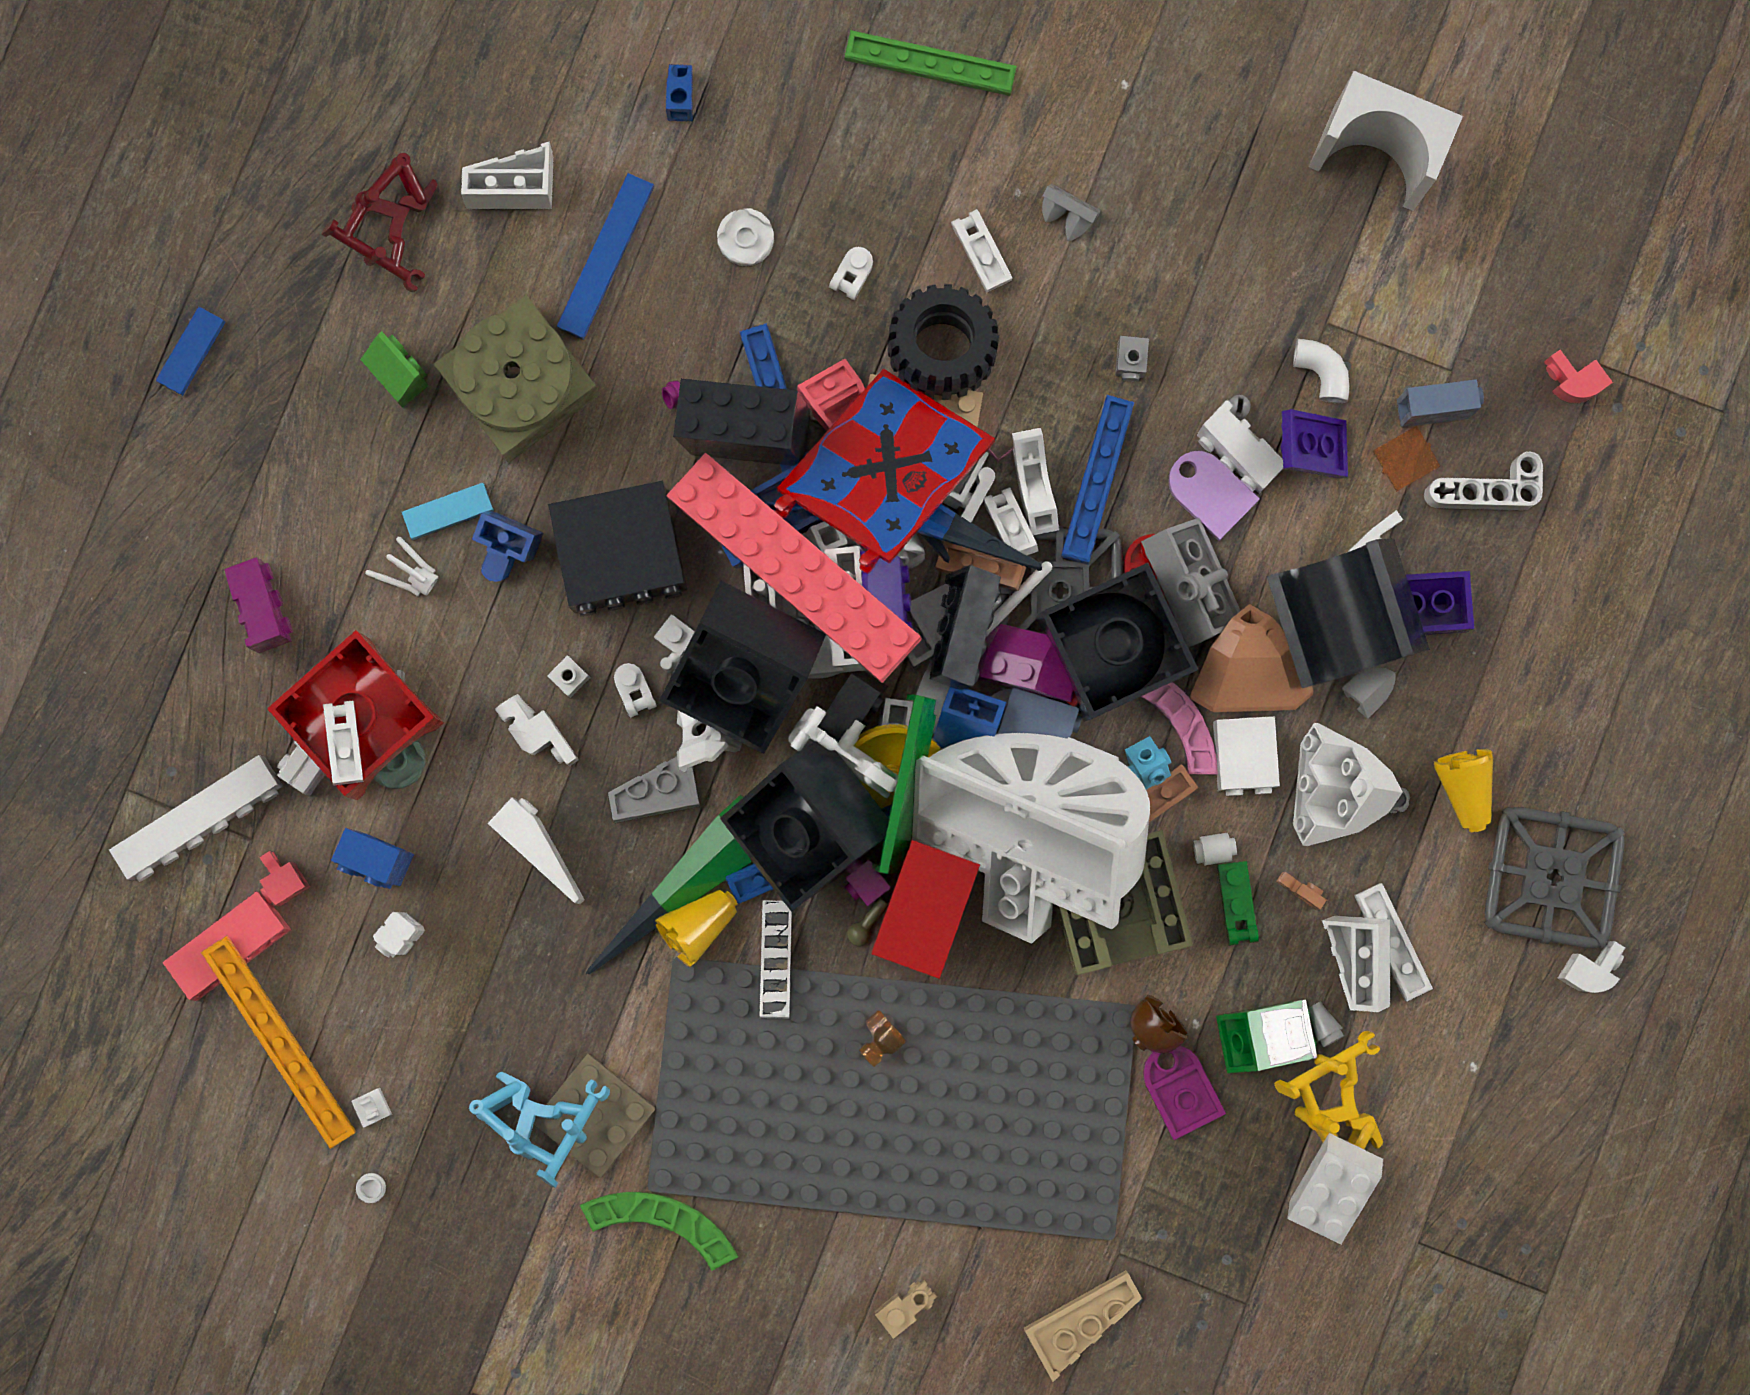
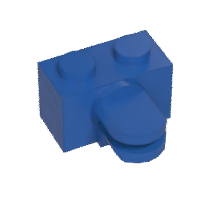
(505, 543)

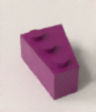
(258, 605)

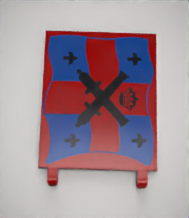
(884, 467)

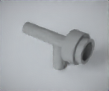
(1194, 587)

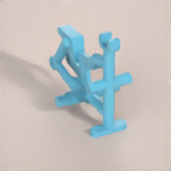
(518, 1140)

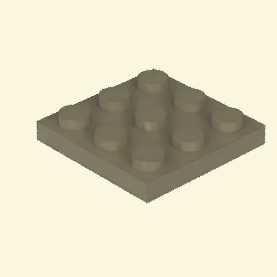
(611, 1121)

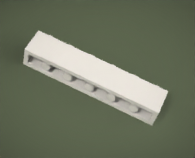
(196, 818)

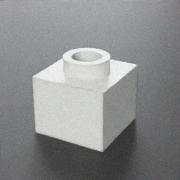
(578, 680)

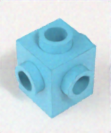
(1148, 762)

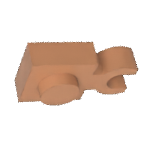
(1307, 893)

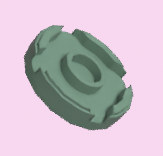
(403, 768)

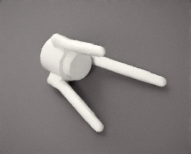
(421, 579)

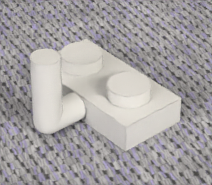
(675, 637)

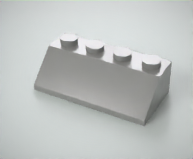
(1182, 551)

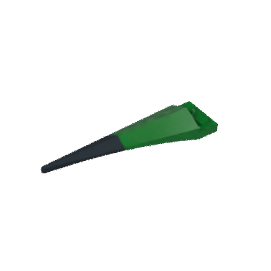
(696, 873)

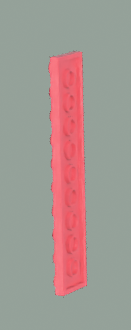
(794, 567)

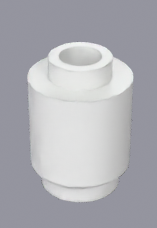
(1214, 849)

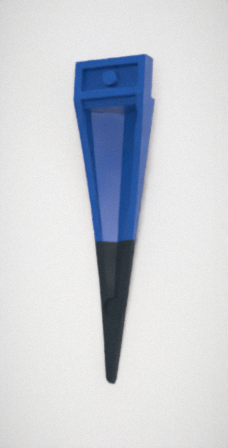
(953, 528)

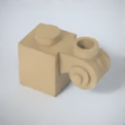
(901, 1311)

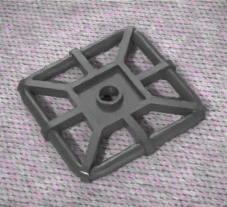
(1071, 574)
(1571, 868)

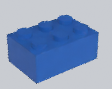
(369, 856)

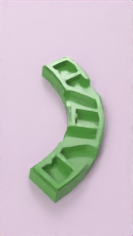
(663, 1212)

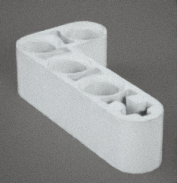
(1482, 488)

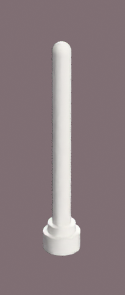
(1027, 586)

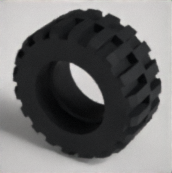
(949, 308)

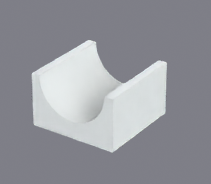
(1396, 122)

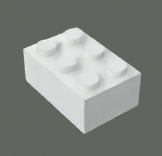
(1335, 1188)

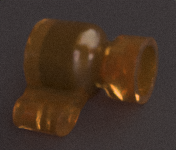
(885, 1039)

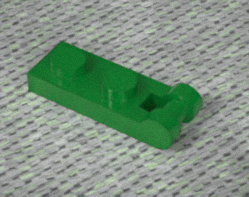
(1237, 902)

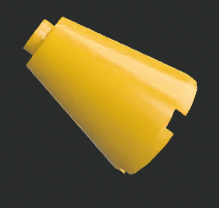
(1468, 786)
(697, 924)

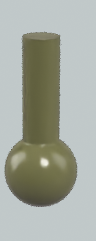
(860, 932)

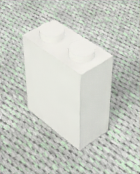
(1246, 755)

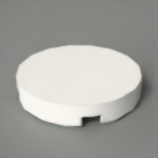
(745, 237)

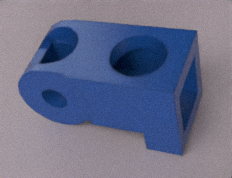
(679, 93)

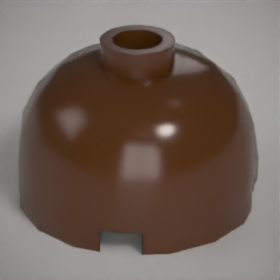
(1156, 1028)

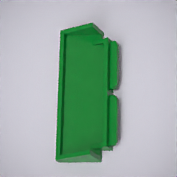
(901, 815)

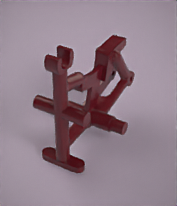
(370, 201)

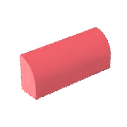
(250, 927)

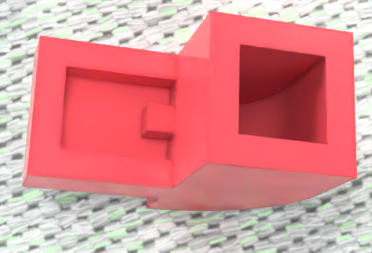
(1574, 385)

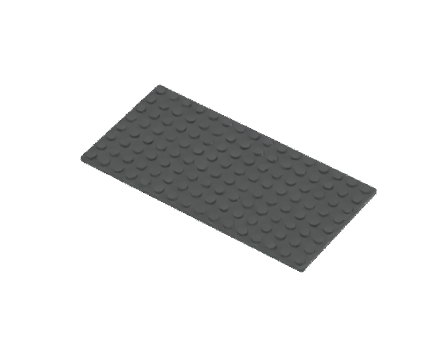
(981, 1119)

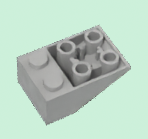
(925, 615)

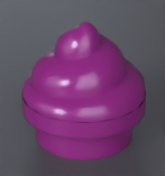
(670, 394)

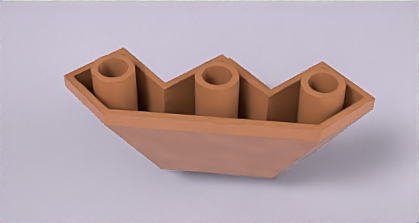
(1250, 668)

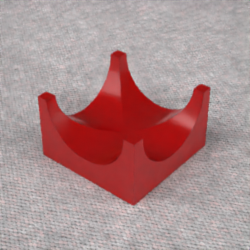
(385, 709)

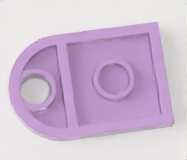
(1211, 493)

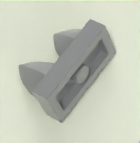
(1080, 213)

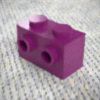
(865, 882)

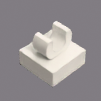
(371, 1107)

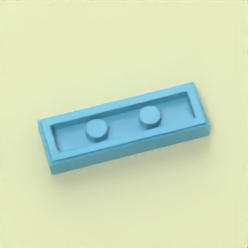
(447, 511)

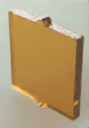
(1406, 458)

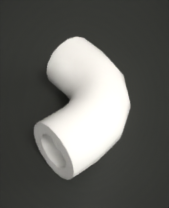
(1327, 365)

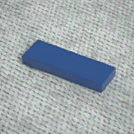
(190, 351)

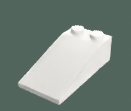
(527, 834)

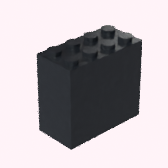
(742, 422)
(617, 548)

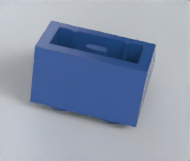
(967, 716)

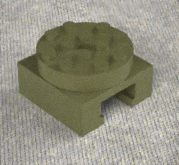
(534, 403)
(1148, 923)

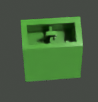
(397, 374)

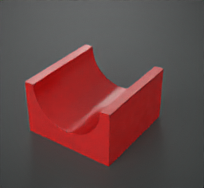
(925, 909)

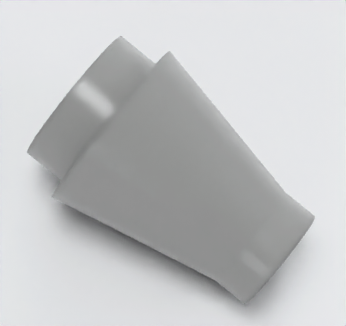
(1324, 1025)

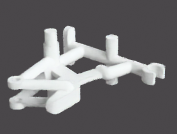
(873, 772)

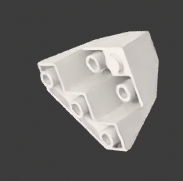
(1339, 787)

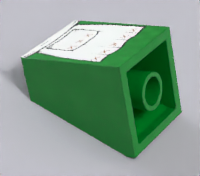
(1266, 1036)

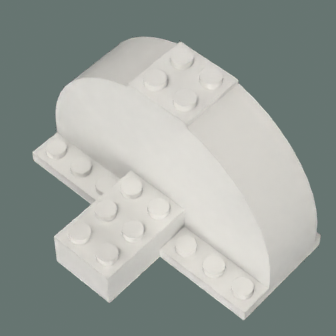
(1040, 820)

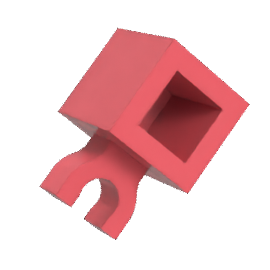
(282, 882)

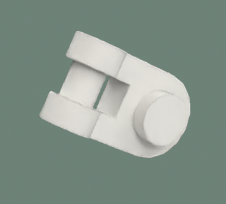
(856, 263)
(629, 680)

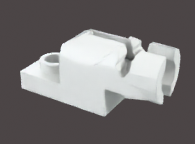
(536, 731)

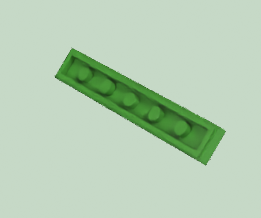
(930, 63)

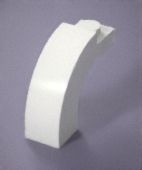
(1034, 481)

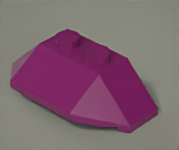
(1025, 662)

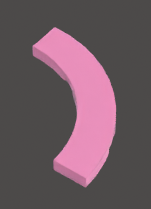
(1189, 726)

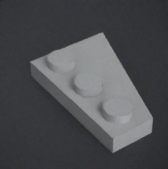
(655, 793)

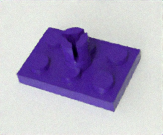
(1314, 444)

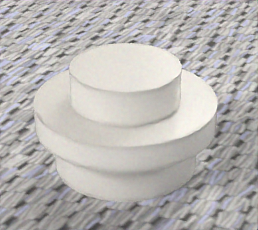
(370, 1188)

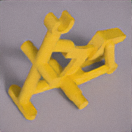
(1327, 1120)

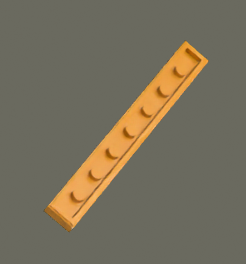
(278, 1042)

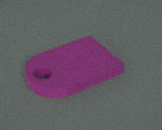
(1181, 1092)

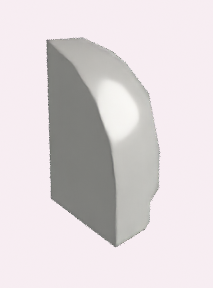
(1370, 689)

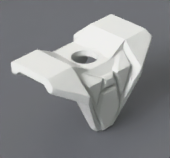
(701, 747)

